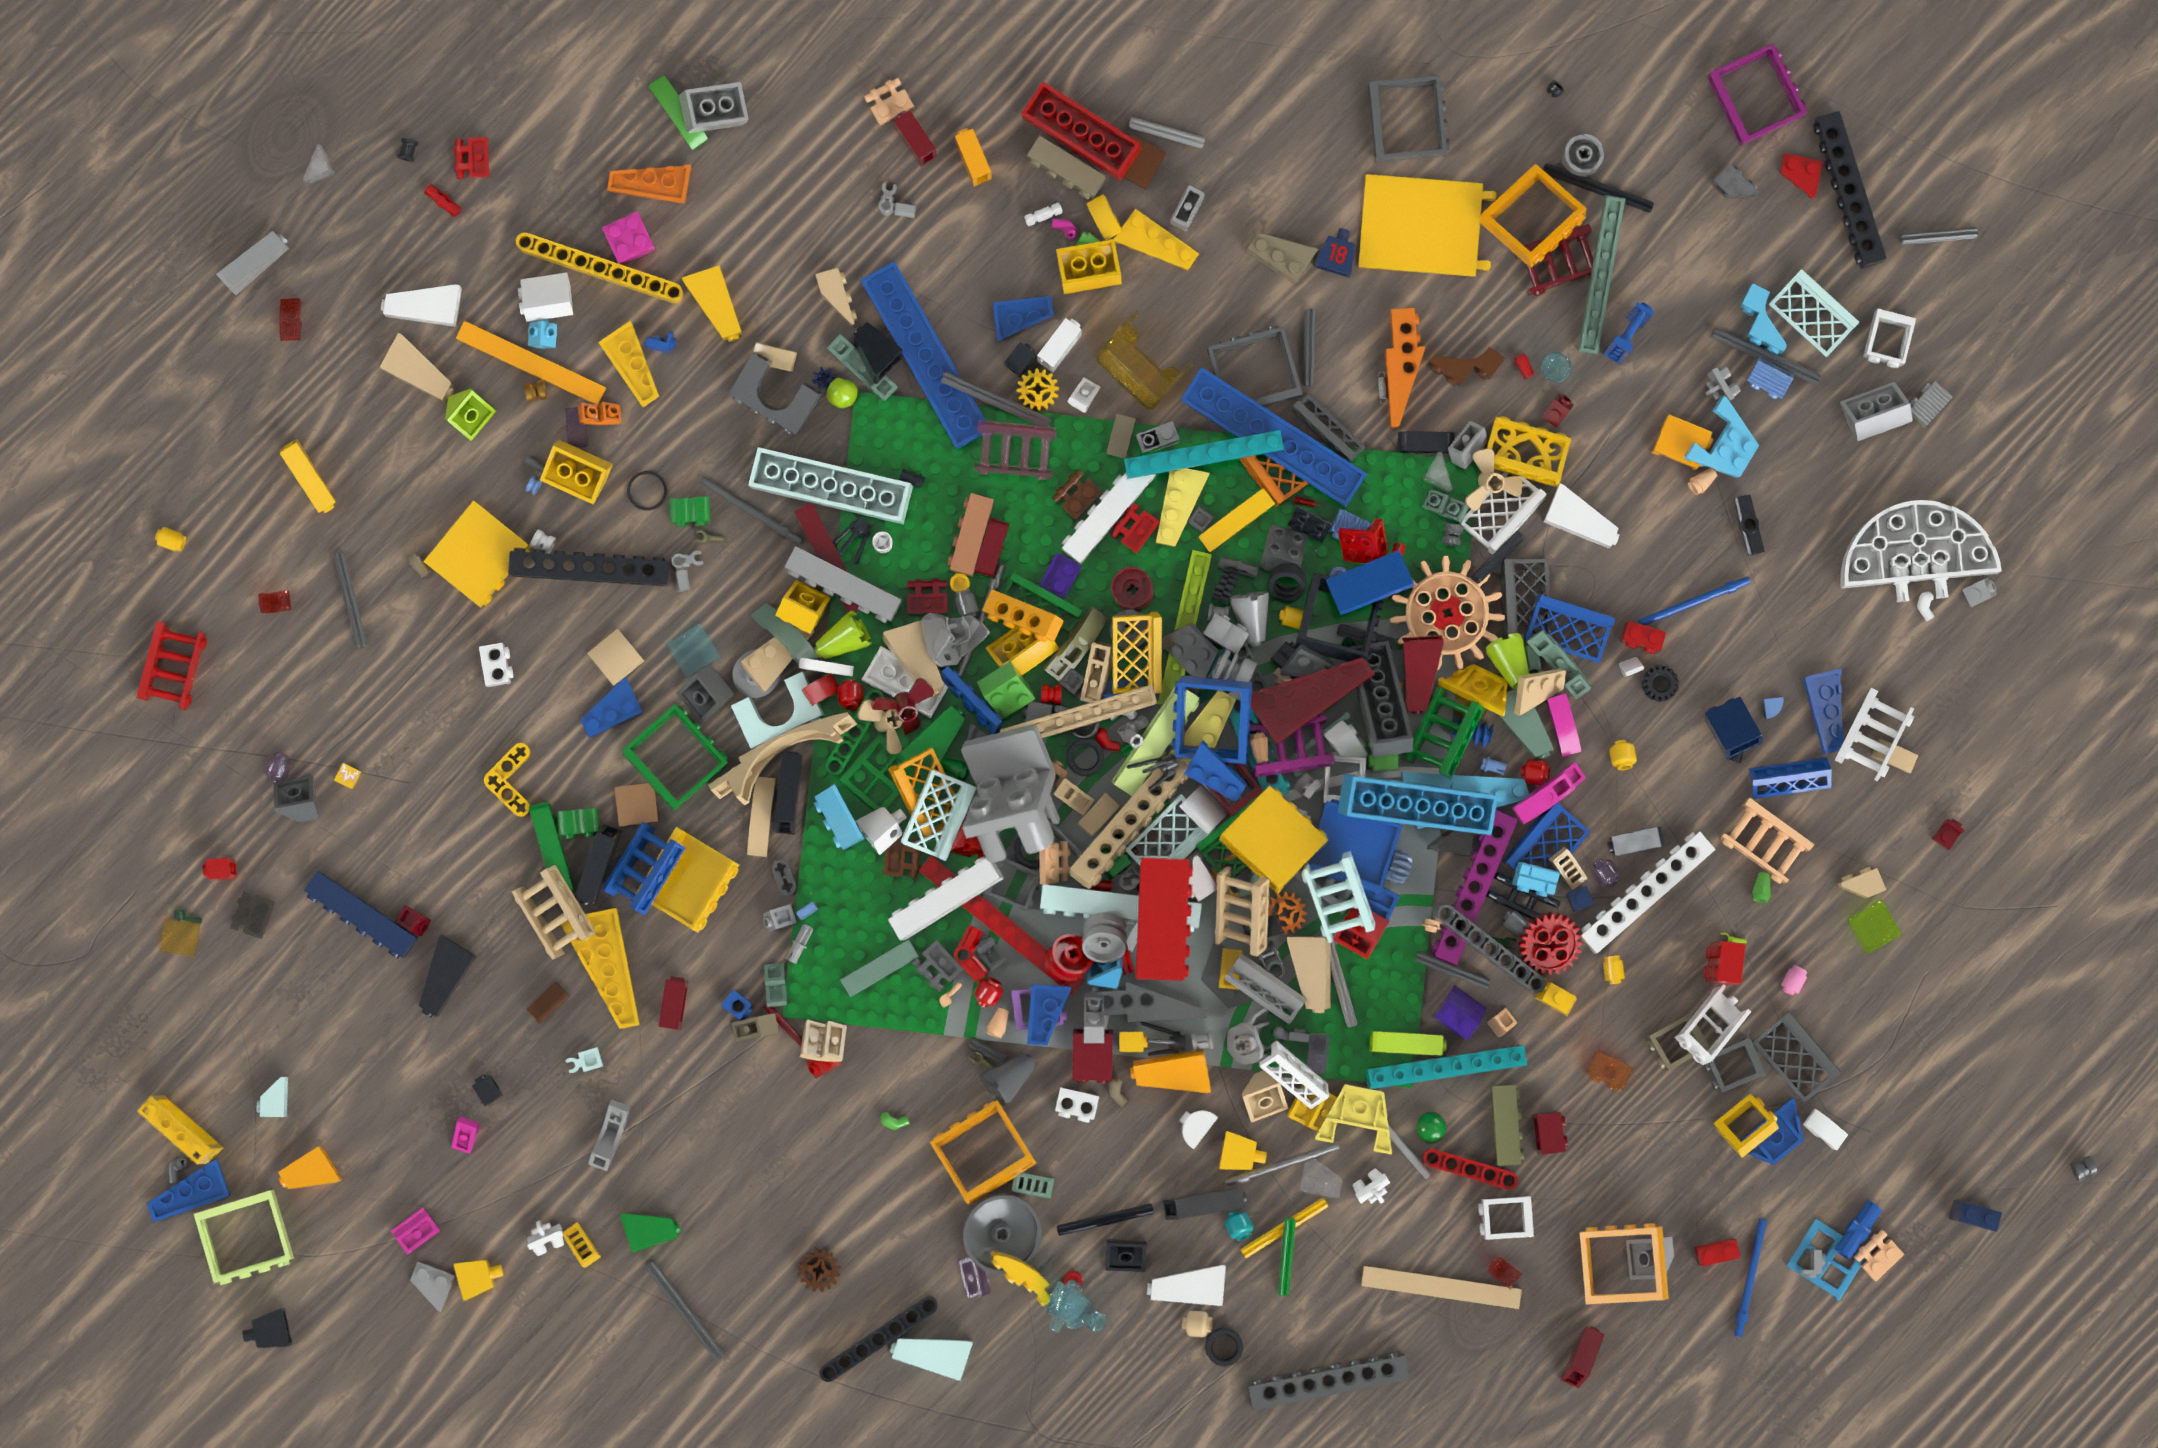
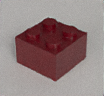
(1550, 1133)

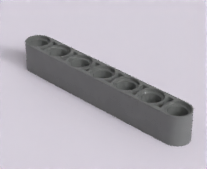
(1497, 951)

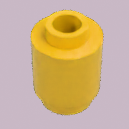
(170, 539)
(1291, 617)
(1613, 969)

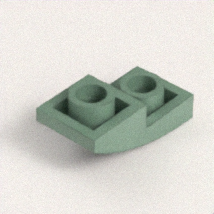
(1445, 506)

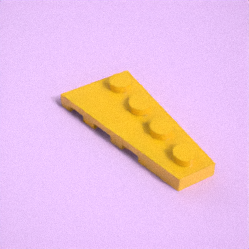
(1150, 238)
(628, 358)

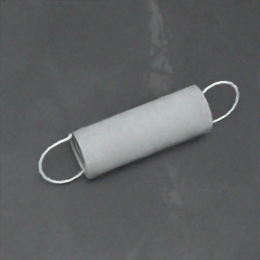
(1382, 387)

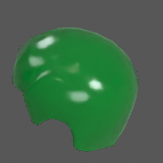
(1430, 1127)

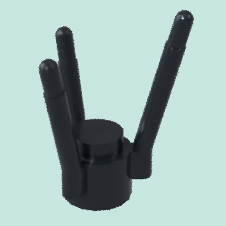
(859, 528)
(1165, 763)
(1176, 1042)

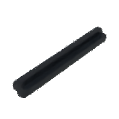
(1497, 557)

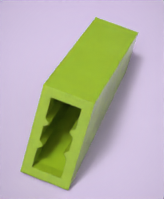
(1407, 1043)

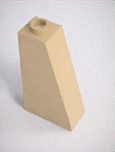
(413, 368)
(910, 650)
(1313, 967)

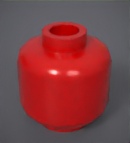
(850, 695)
(1536, 772)
(988, 992)

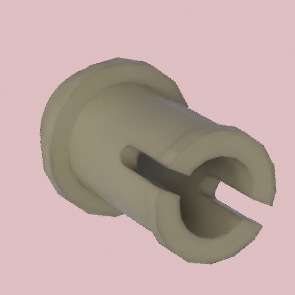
(418, 565)

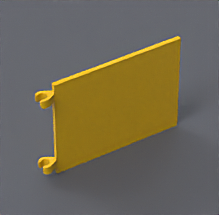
(1422, 225)

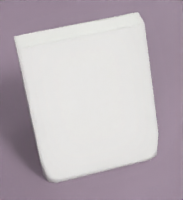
(1631, 666)

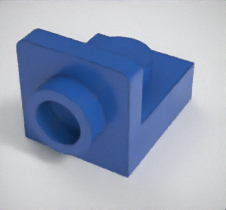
(657, 343)

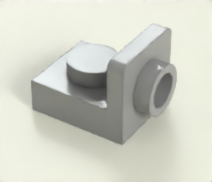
(1307, 786)
(779, 918)

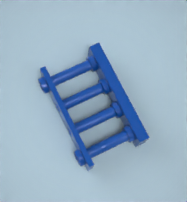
(1621, 346)
(658, 875)

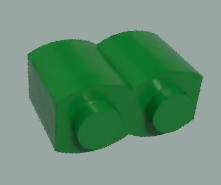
(690, 510)
(578, 822)

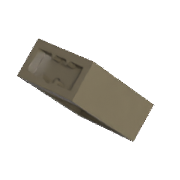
(1653, 1044)

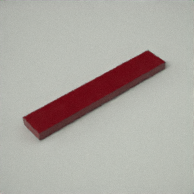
(821, 542)

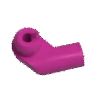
(1067, 227)

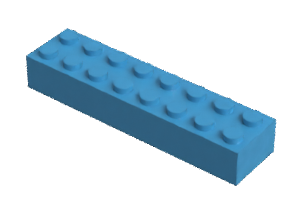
(1417, 804)

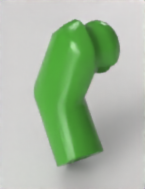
(893, 1123)

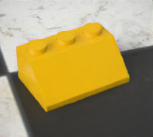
(1089, 266)
(576, 471)
(1021, 650)

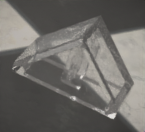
(319, 167)
(1438, 475)

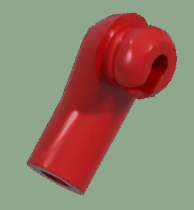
(1104, 741)

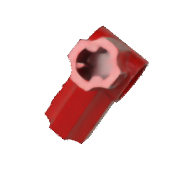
(972, 965)

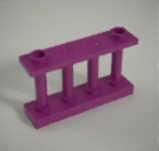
(1302, 762)

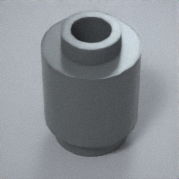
(966, 603)
(1515, 922)

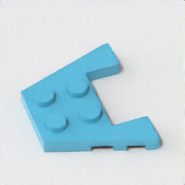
(1733, 447)

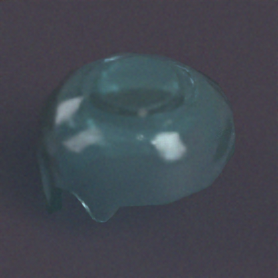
(1556, 367)

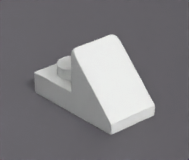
(1083, 395)

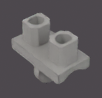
(1718, 386)

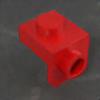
(819, 1068)

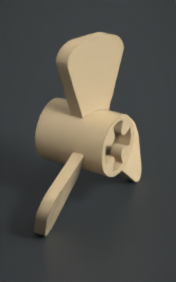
(1485, 461)
(880, 721)

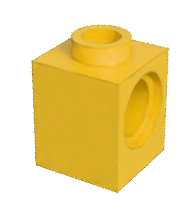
(1132, 1041)

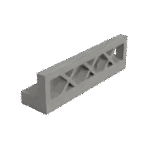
(1266, 986)

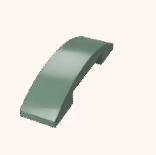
(850, 358)
(784, 633)
(1557, 658)

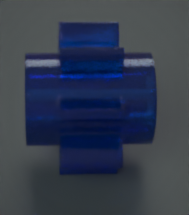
(819, 377)

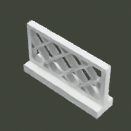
(1513, 524)

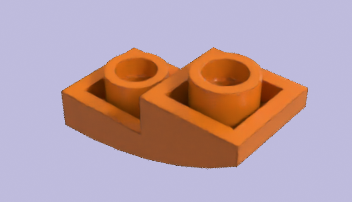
(600, 414)

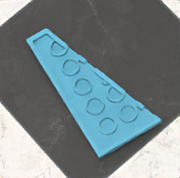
(1507, 789)

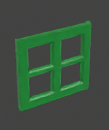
(879, 774)

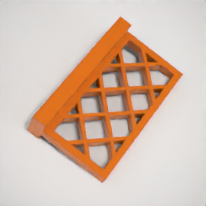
(1264, 480)

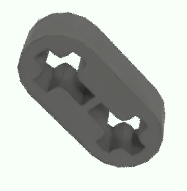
(788, 875)

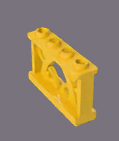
(1536, 435)

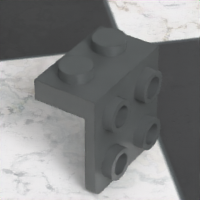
(1283, 547)

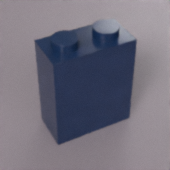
(1733, 727)
(1975, 1215)

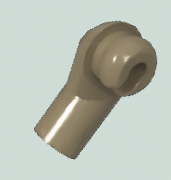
(1115, 1091)

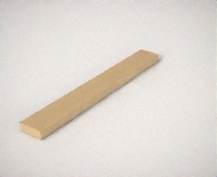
(1092, 712)
(1441, 1287)

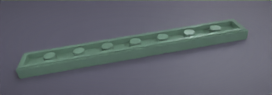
(1601, 274)

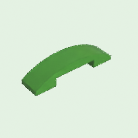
(670, 102)

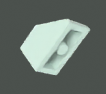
(274, 1100)

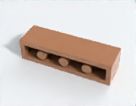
(971, 535)

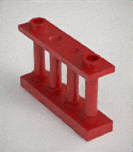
(157, 652)

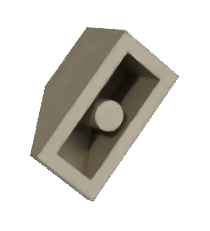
(755, 1027)

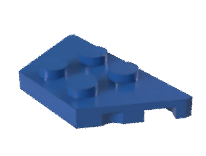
(1783, 1139)

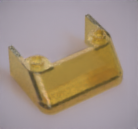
(1135, 370)

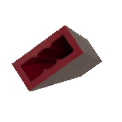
(1420, 662)

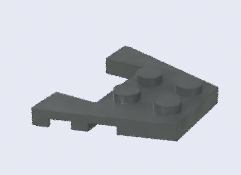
(1191, 650)

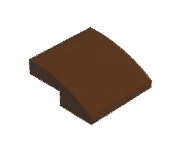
(1145, 164)

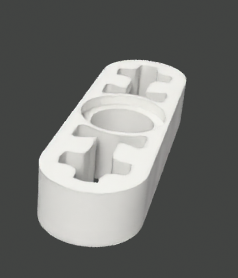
(826, 667)

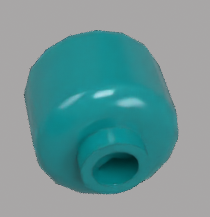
(1238, 1225)

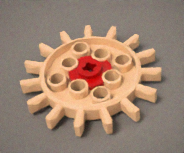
(1474, 597)

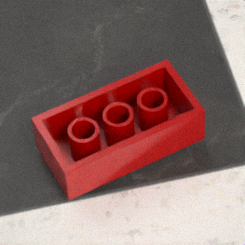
(1724, 963)

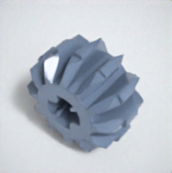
(1399, 867)

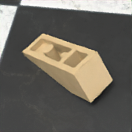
(1097, 672)

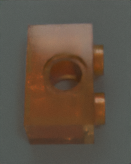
(1621, 1071)

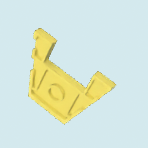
(1362, 1109)

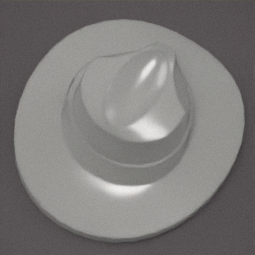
(744, 682)

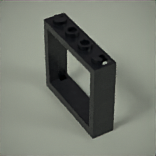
(1329, 649)

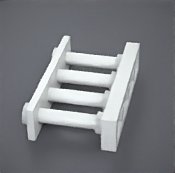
(1864, 719)

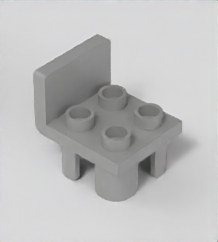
(1011, 791)

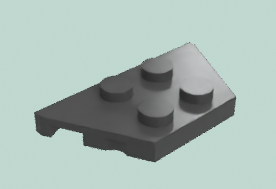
(1211, 979)

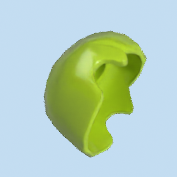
(842, 393)

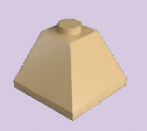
(1263, 1096)

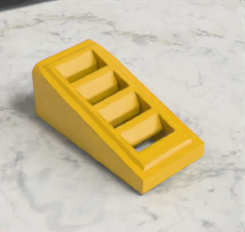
(586, 1241)

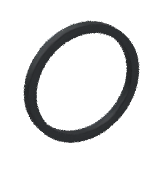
(642, 473)

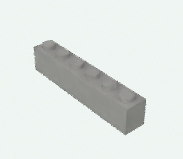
(843, 584)

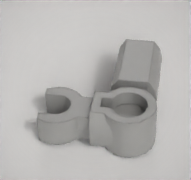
(887, 204)
(680, 561)
(1129, 731)

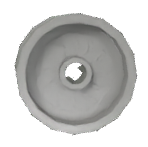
(1104, 937)

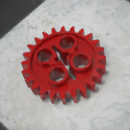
(1548, 960)

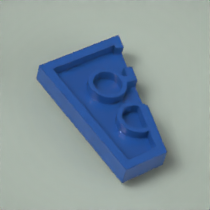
(612, 710)
(1045, 1010)

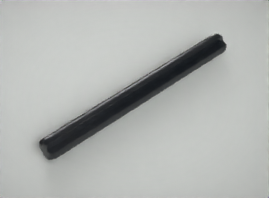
(1597, 187)

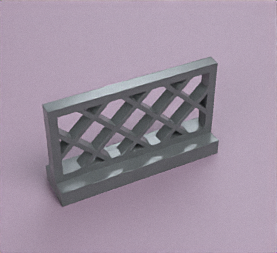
(1509, 594)
(1812, 1049)

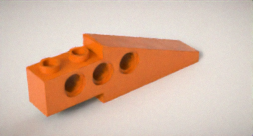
(1398, 381)

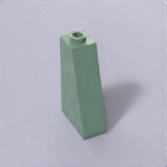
(1526, 728)

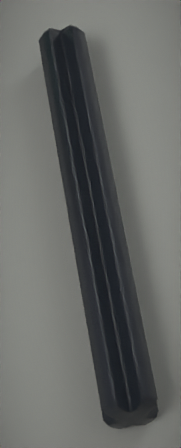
(1105, 1219)

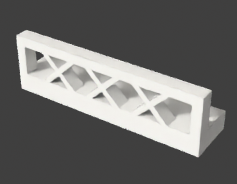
(1300, 1075)

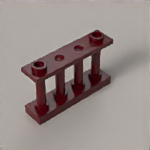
(1581, 234)

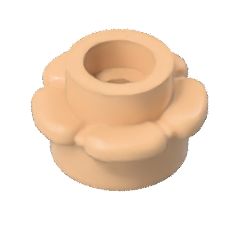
(1431, 925)

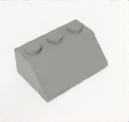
(1876, 411)

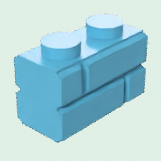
(1535, 878)

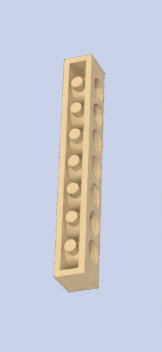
(1091, 877)

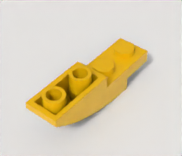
(1019, 1271)

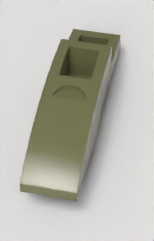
(1077, 644)

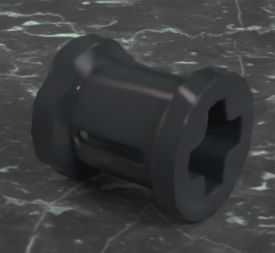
(412, 145)

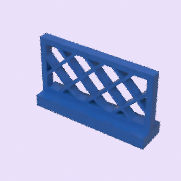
(1576, 612)
(1537, 830)

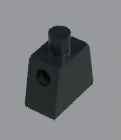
(269, 1330)

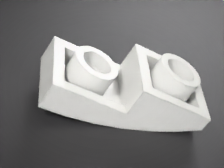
(1825, 1129)

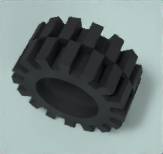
(1225, 585)
(1671, 678)

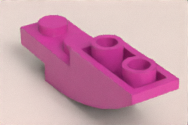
(1549, 793)

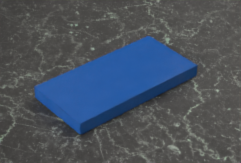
(1370, 582)

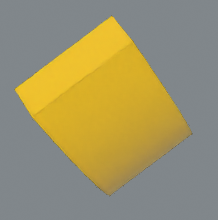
(1104, 217)

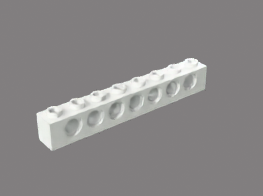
(1702, 850)

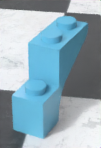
(1762, 329)

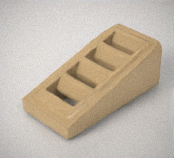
(1556, 858)

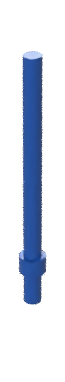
(1729, 588)
(1742, 1315)

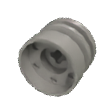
(1232, 671)

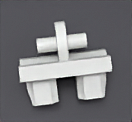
(1374, 1190)
(544, 1234)

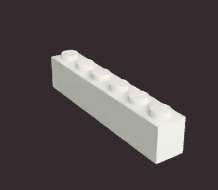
(1104, 516)
(945, 899)

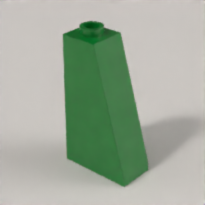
(938, 736)

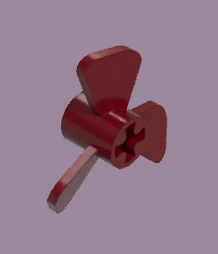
(905, 704)

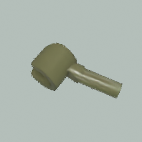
(709, 537)
(979, 1060)

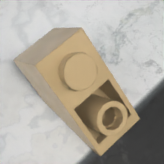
(1865, 884)

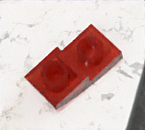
(289, 319)

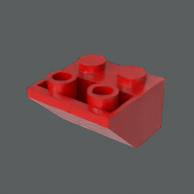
(1357, 938)

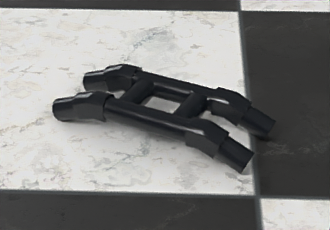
(1510, 902)

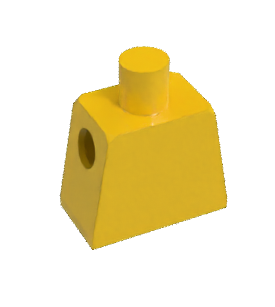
(1556, 998)
(1240, 1153)
(476, 1277)

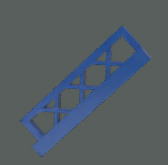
(1791, 774)

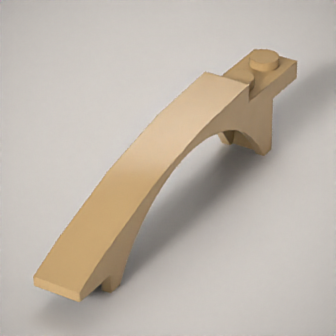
(743, 777)

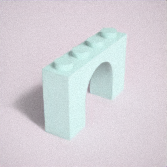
(758, 731)

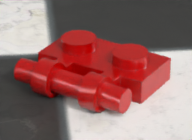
(478, 158)
(1139, 532)

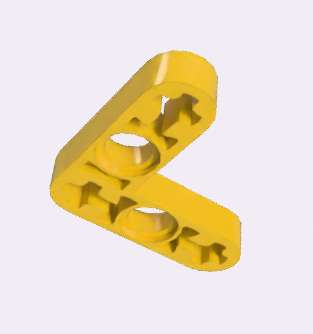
(504, 776)

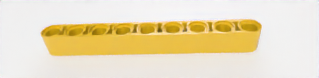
(592, 261)

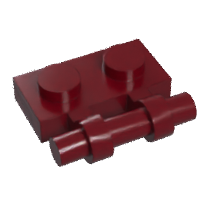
(927, 603)

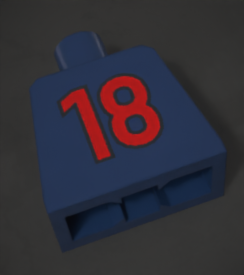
(1337, 254)

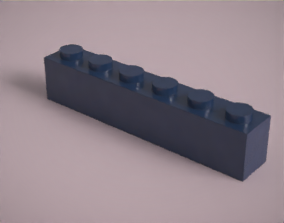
(360, 914)

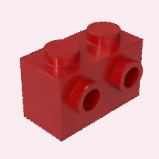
(1642, 636)

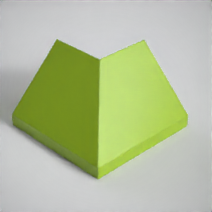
(468, 413)

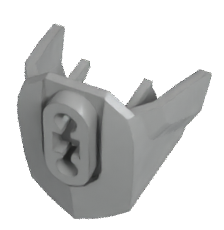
(951, 638)
(1244, 1041)

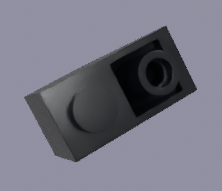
(1020, 359)

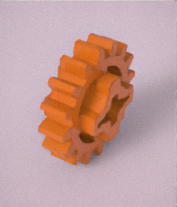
(1297, 908)

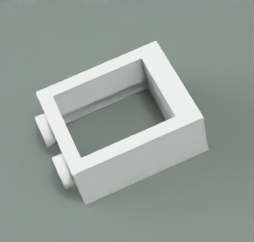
(1894, 319)
(1059, 344)
(1358, 760)
(1483, 1209)

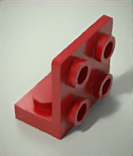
(1363, 545)

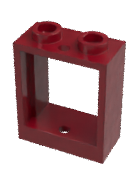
(1256, 791)
(673, 1003)

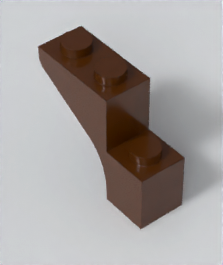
(1458, 369)

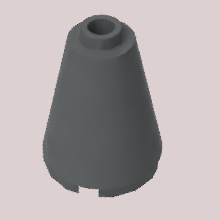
(1008, 1077)

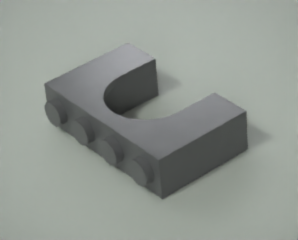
(748, 391)

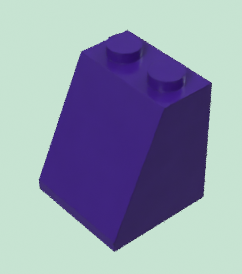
(1459, 1013)

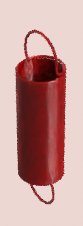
(1304, 501)

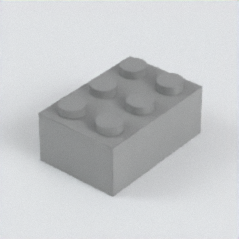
(713, 107)

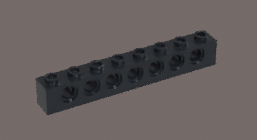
(1834, 123)
(658, 578)

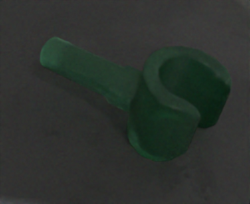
(180, 916)
(1505, 942)

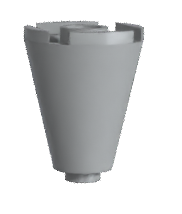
(1252, 613)

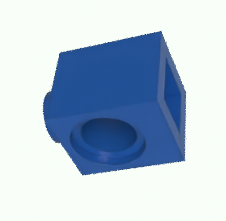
(729, 1001)

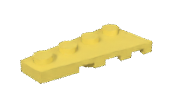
(1180, 498)
(1209, 722)

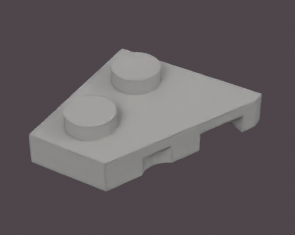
(432, 1283)

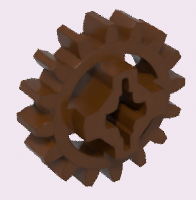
(810, 1268)

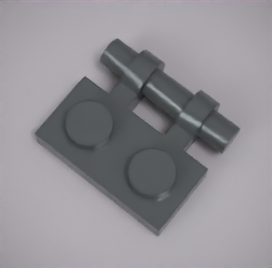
(942, 962)
(1296, 1034)

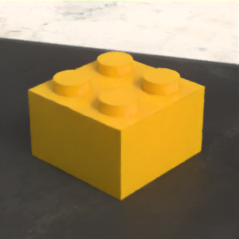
(803, 606)

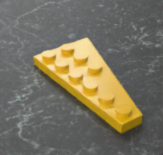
(608, 965)

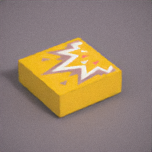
(347, 776)

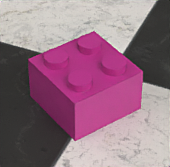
(628, 238)

